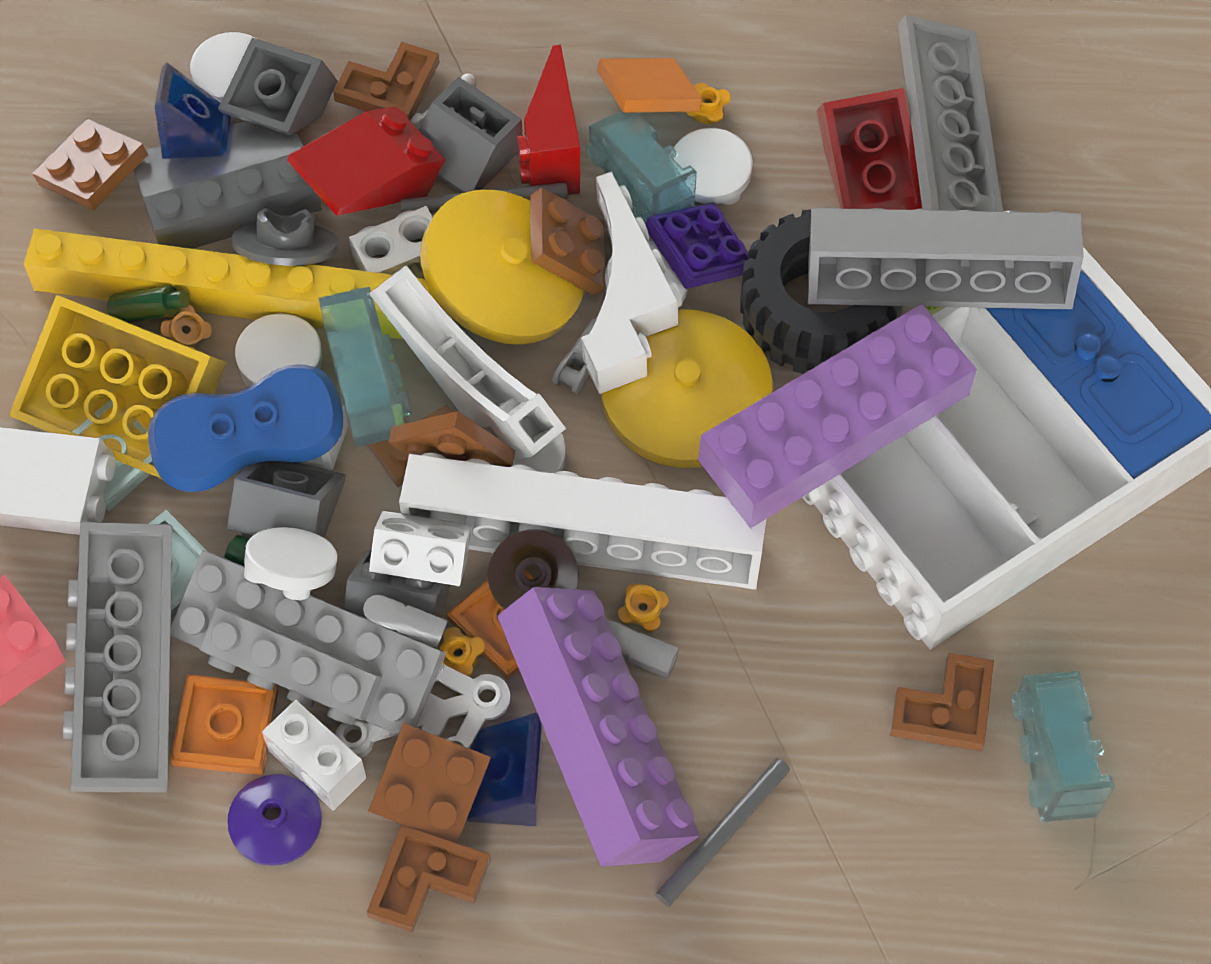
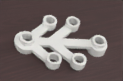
(439, 711)

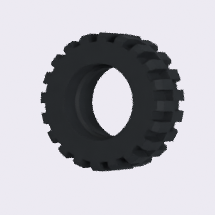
(780, 323)

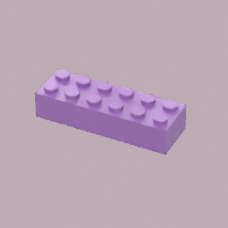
(836, 415)
(598, 726)

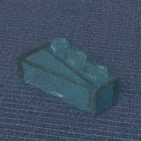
(651, 175)
(363, 366)
(1060, 747)

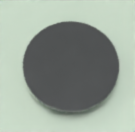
(285, 239)

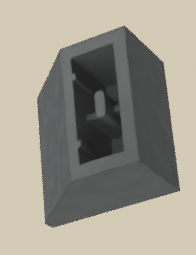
(471, 134)
(414, 592)

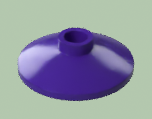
(276, 840)

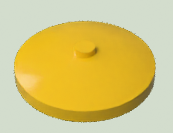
(484, 274)
(693, 382)

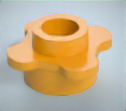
(710, 112)
(186, 317)
(649, 596)
(471, 650)

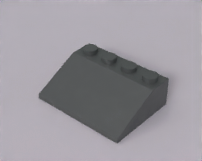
(211, 197)

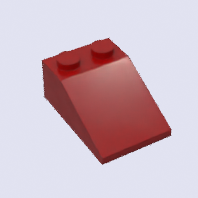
(551, 140)
(871, 151)
(369, 162)

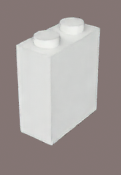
(52, 480)

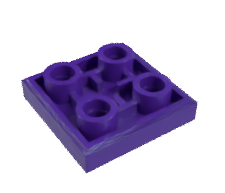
(698, 244)

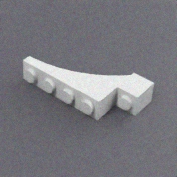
(636, 298)
(464, 370)

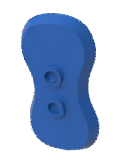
(210, 437)

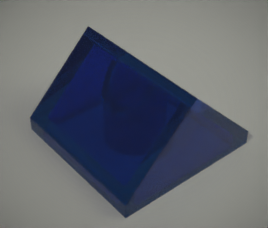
(188, 118)
(513, 774)

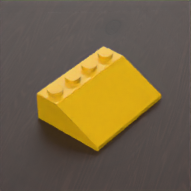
(97, 358)

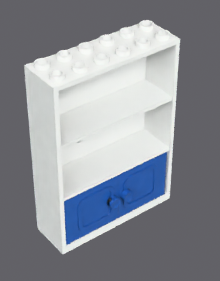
(1055, 447)

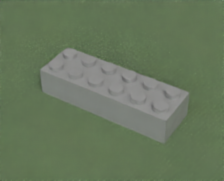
(944, 258)

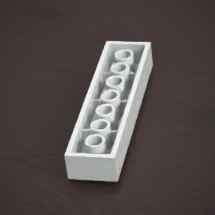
(600, 520)

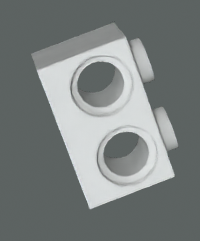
(394, 242)
(420, 548)
(314, 754)

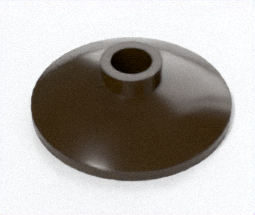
(528, 547)

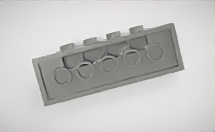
(949, 117)
(306, 647)
(120, 658)

